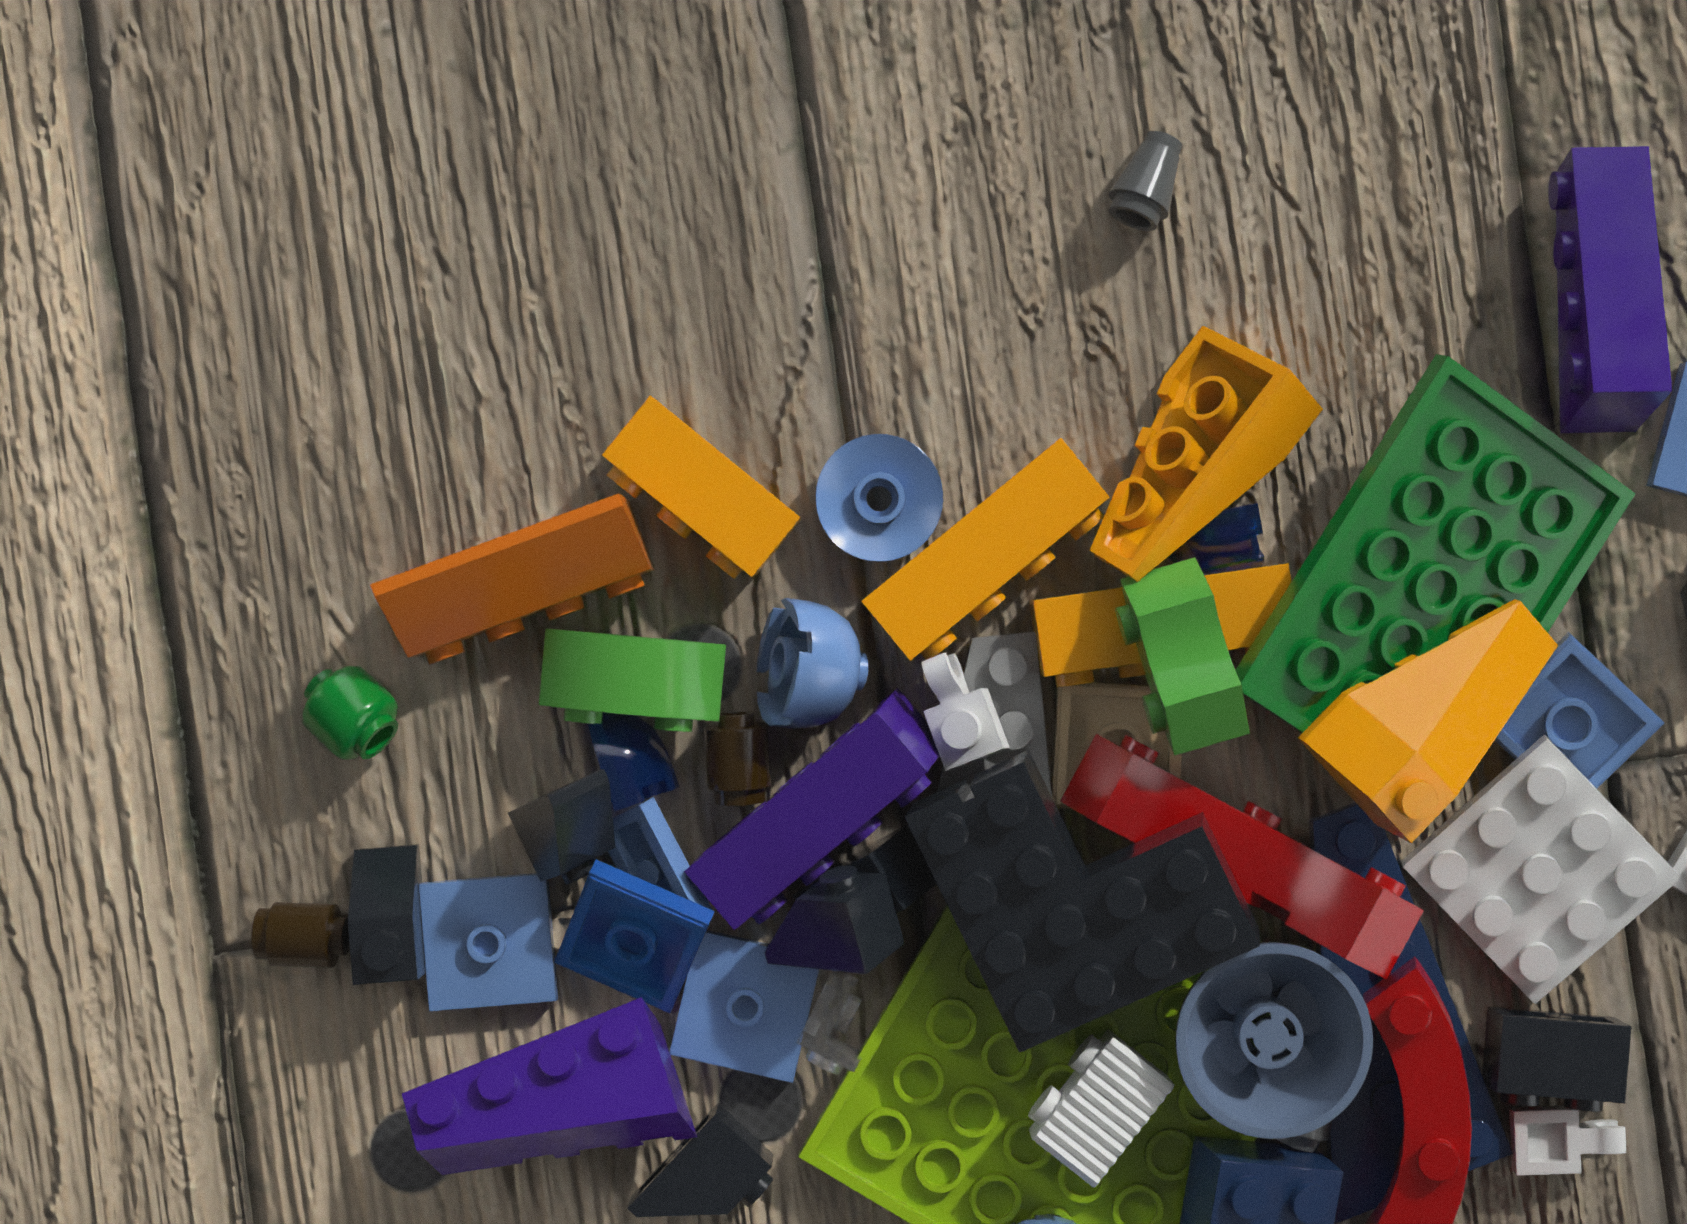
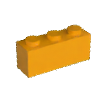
(699, 489)

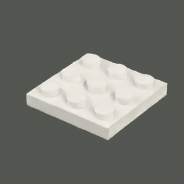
(1540, 869)

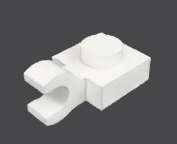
(964, 722)
(1552, 1139)

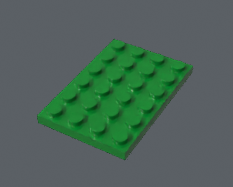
(1439, 529)

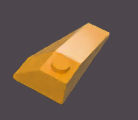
(1215, 435)
(1425, 726)

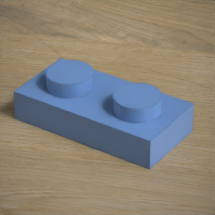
(651, 852)

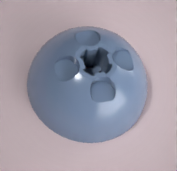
(1306, 1053)

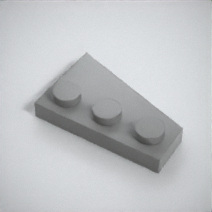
(1011, 673)

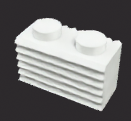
(1098, 1106)

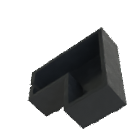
(1065, 935)

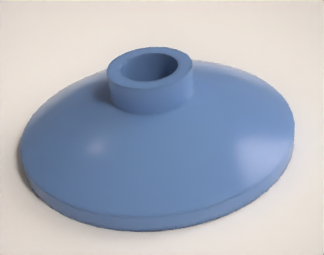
(884, 463)

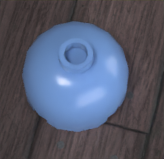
(810, 664)

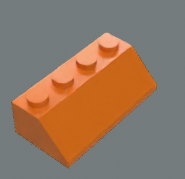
(515, 577)

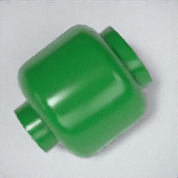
(350, 712)

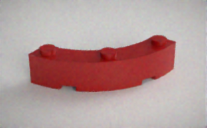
(1306, 890)
(1434, 1095)

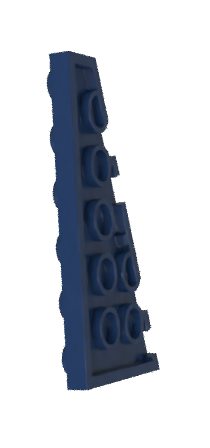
(1369, 1130)

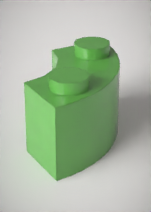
(1183, 657)
(632, 677)

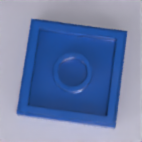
(633, 936)

